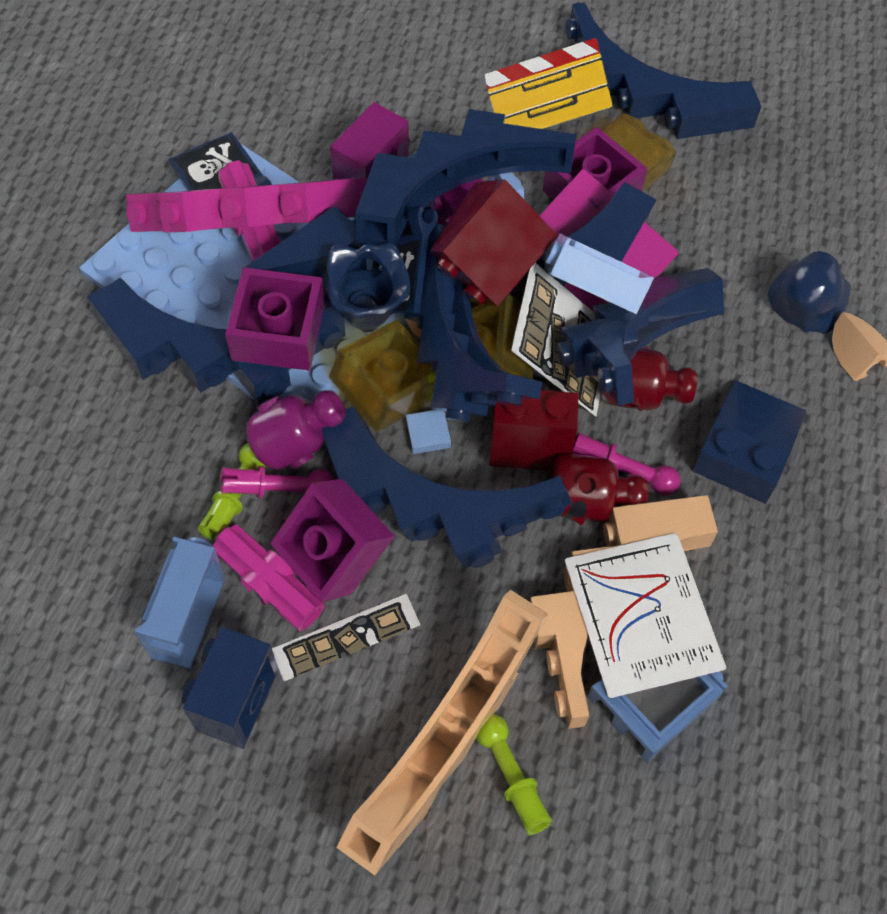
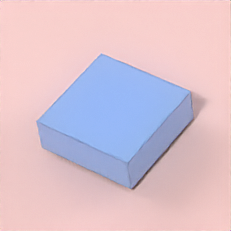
(428, 431)

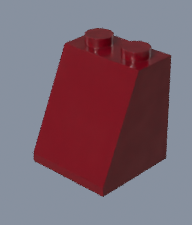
(491, 241)
(535, 431)

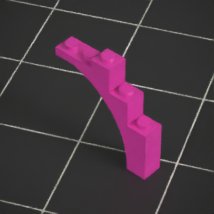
(242, 205)

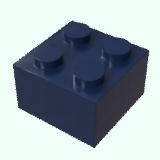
(230, 687)

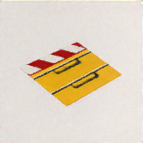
(551, 87)

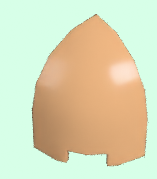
(858, 345)

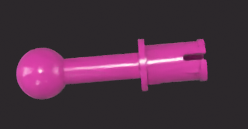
(662, 479)
(257, 482)

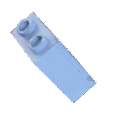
(597, 273)

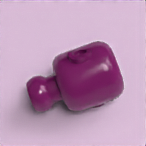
(289, 428)

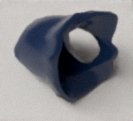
(811, 293)
(366, 296)

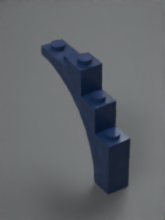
(688, 104)
(450, 160)
(610, 230)
(615, 335)
(157, 339)
(450, 343)
(424, 507)

